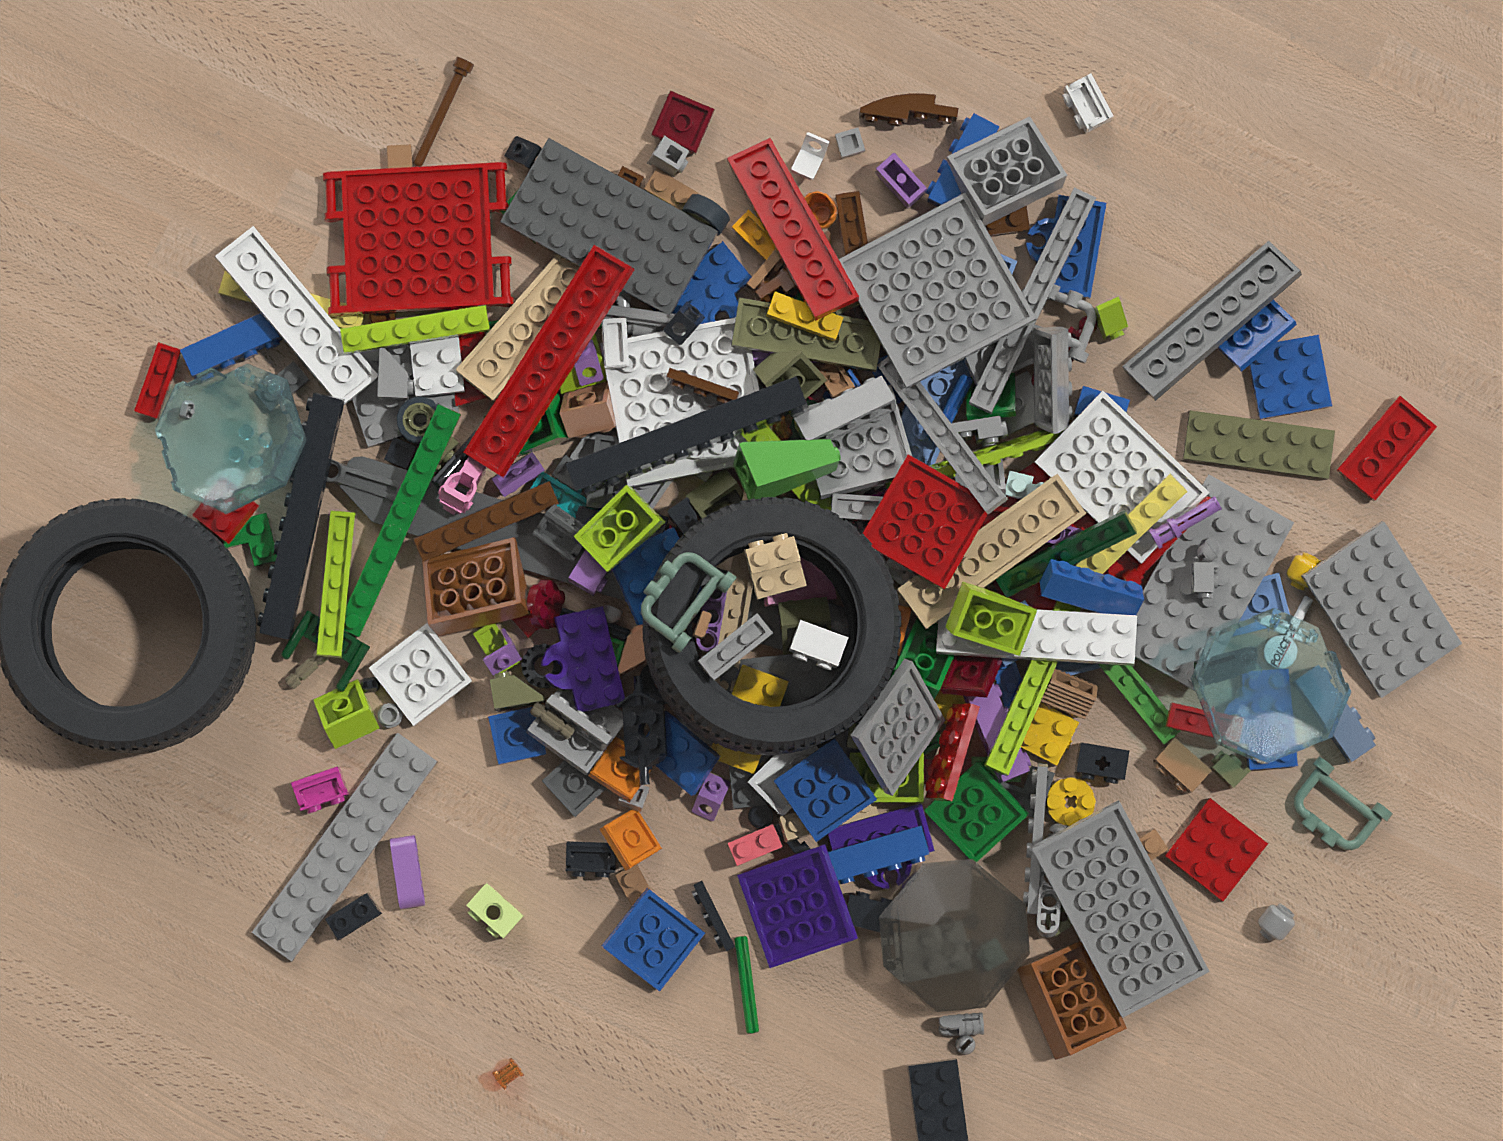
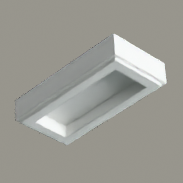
(615, 343)

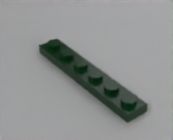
(1069, 550)

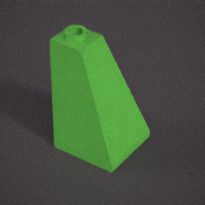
(780, 466)

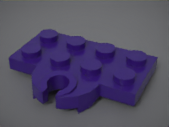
(585, 660)
(882, 826)

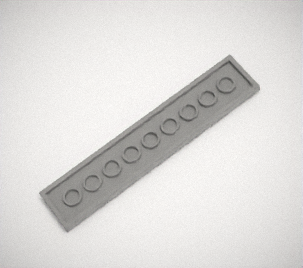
(344, 847)

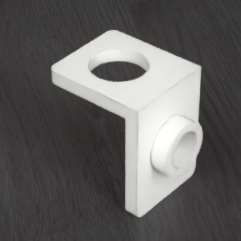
(809, 158)

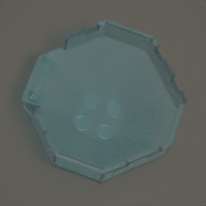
(236, 442)
(1270, 686)

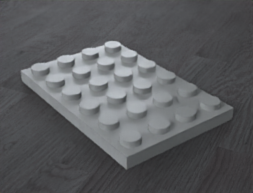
(1381, 609)

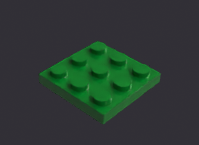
(979, 812)

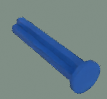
(956, 398)

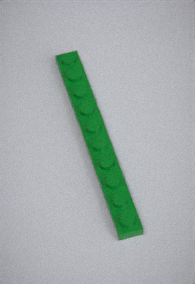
(400, 518)

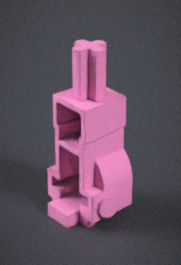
(470, 476)

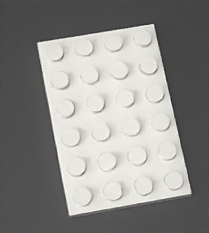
(1114, 466)

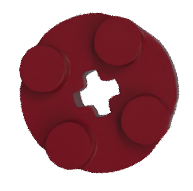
(545, 602)

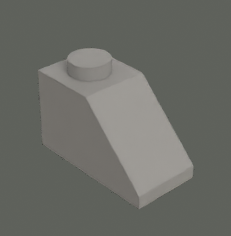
(393, 380)

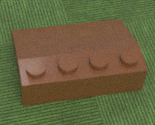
(475, 587)
(1070, 1000)

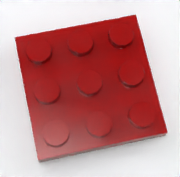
(1216, 849)

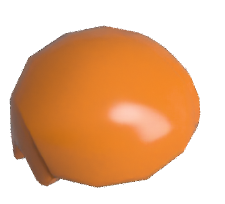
(822, 207)

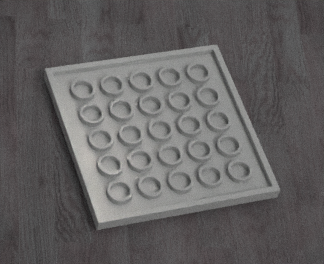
(936, 290)

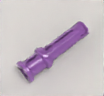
(1171, 524)

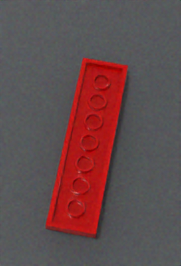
(793, 229)

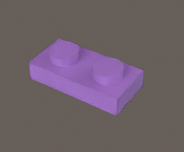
(519, 474)

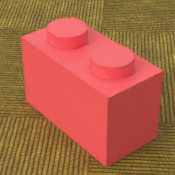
(755, 845)

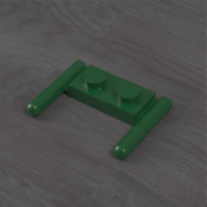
(352, 650)

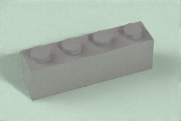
(846, 412)

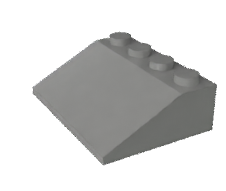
(1007, 170)
(1052, 378)

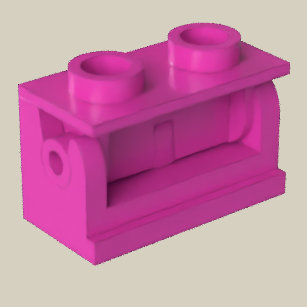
(320, 789)

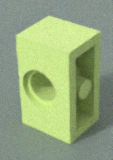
(508, 917)

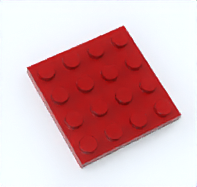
(925, 522)

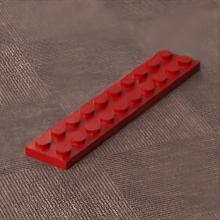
(549, 361)

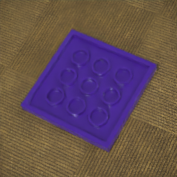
(797, 906)

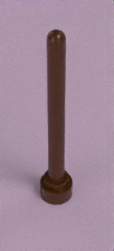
(461, 68)

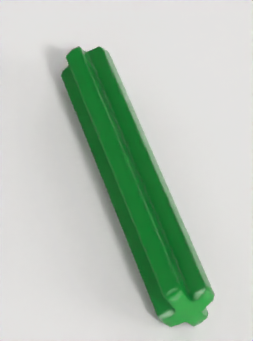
(746, 984)

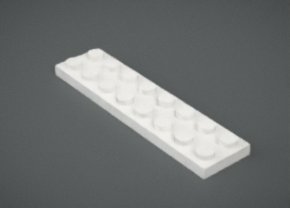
(295, 315)
(1059, 637)

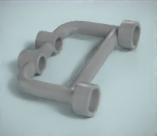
(1074, 300)

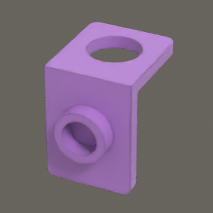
(588, 359)
(502, 657)
(711, 794)

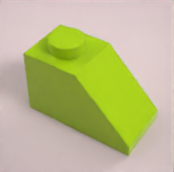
(1111, 319)

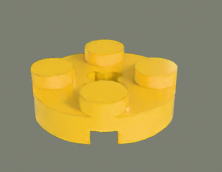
(1070, 787)

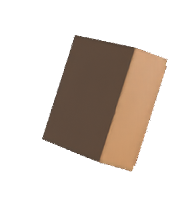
(399, 156)
(702, 625)

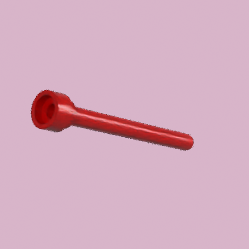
(1136, 574)

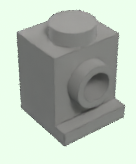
(669, 156)
(1203, 579)

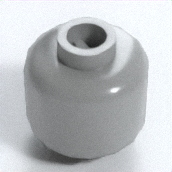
(1276, 922)

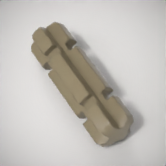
(305, 670)
(552, 720)

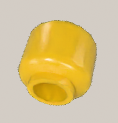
(1298, 567)

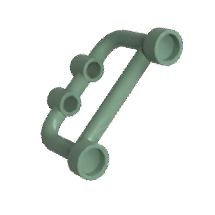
(668, 571)
(1312, 822)

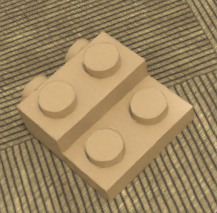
(775, 566)

